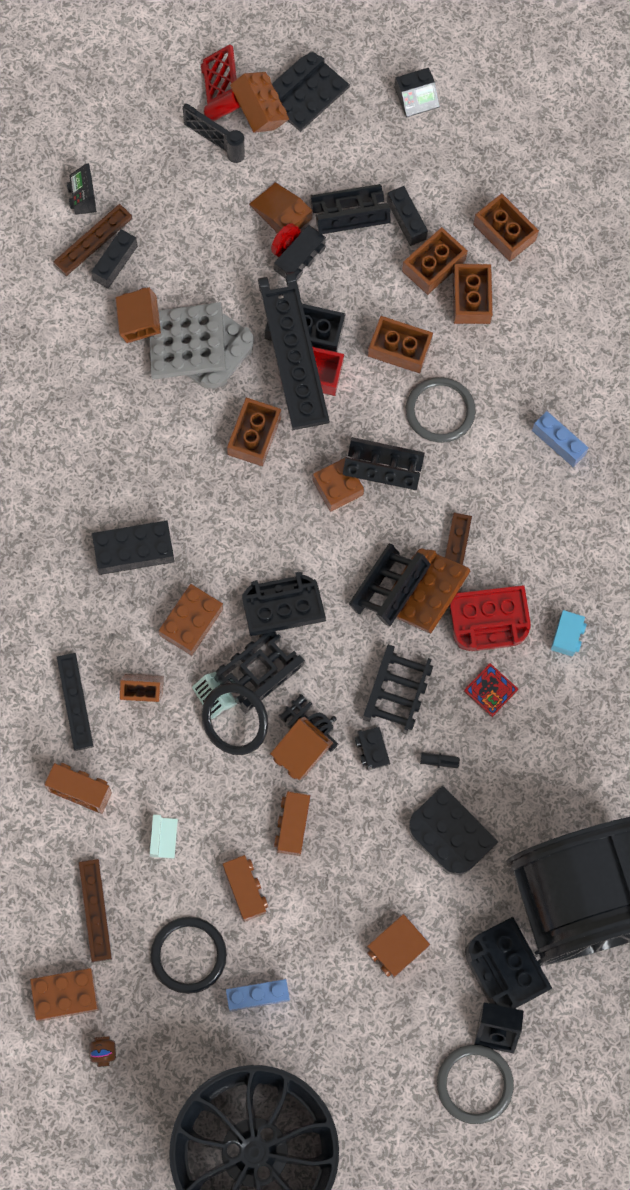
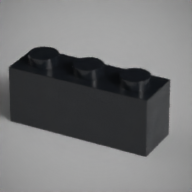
(407, 215)
(300, 253)
(114, 258)

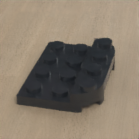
(308, 89)
(282, 604)
(450, 833)
(506, 966)

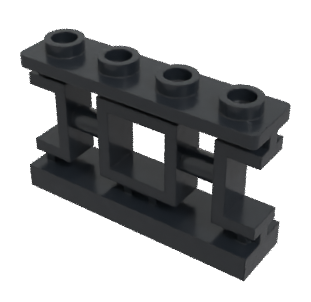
(367, 214)
(269, 680)

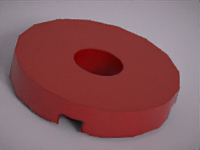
(284, 239)

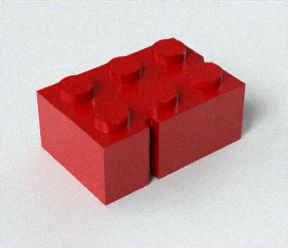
(329, 369)

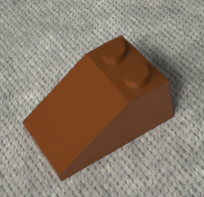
(281, 208)

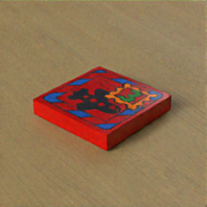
(491, 690)

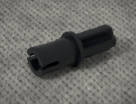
(440, 760)

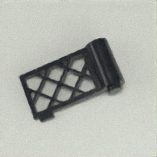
(229, 141)

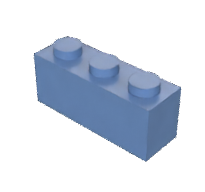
(560, 439)
(257, 995)

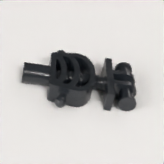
(324, 720)

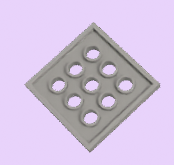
(197, 364)

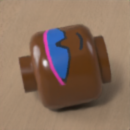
(102, 1051)

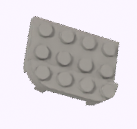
(237, 347)

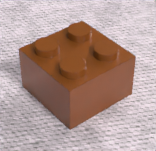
(335, 487)

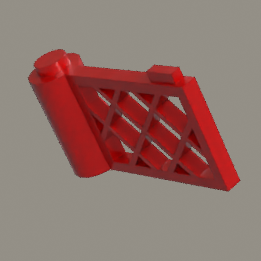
(225, 101)

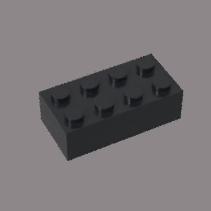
(323, 326)
(133, 547)

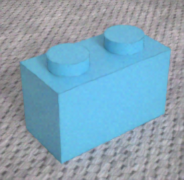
(568, 633)

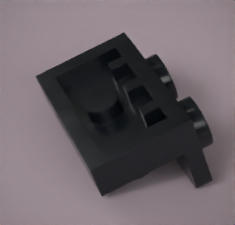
(373, 748)

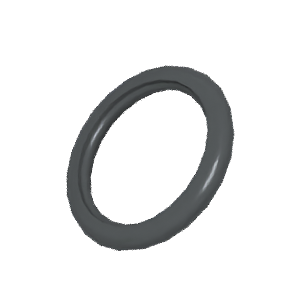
(434, 437)
(507, 1076)

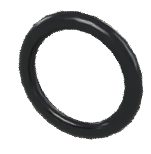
(259, 706)
(219, 966)

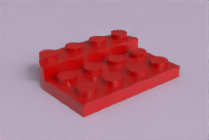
(490, 618)

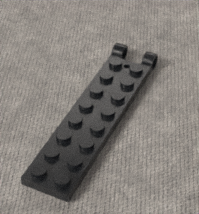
(294, 354)

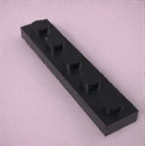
(75, 702)

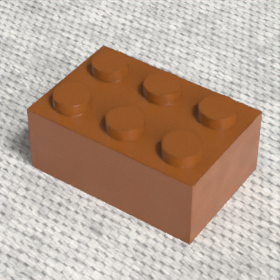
(259, 101)
(505, 227)
(434, 260)
(472, 294)
(400, 344)
(254, 432)
(191, 619)
(78, 787)
(64, 994)

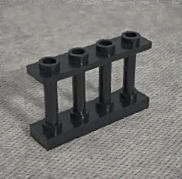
(387, 455)
(399, 594)
(380, 693)

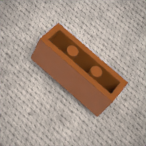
(292, 823)
(245, 888)

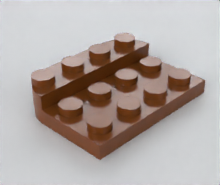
(433, 592)

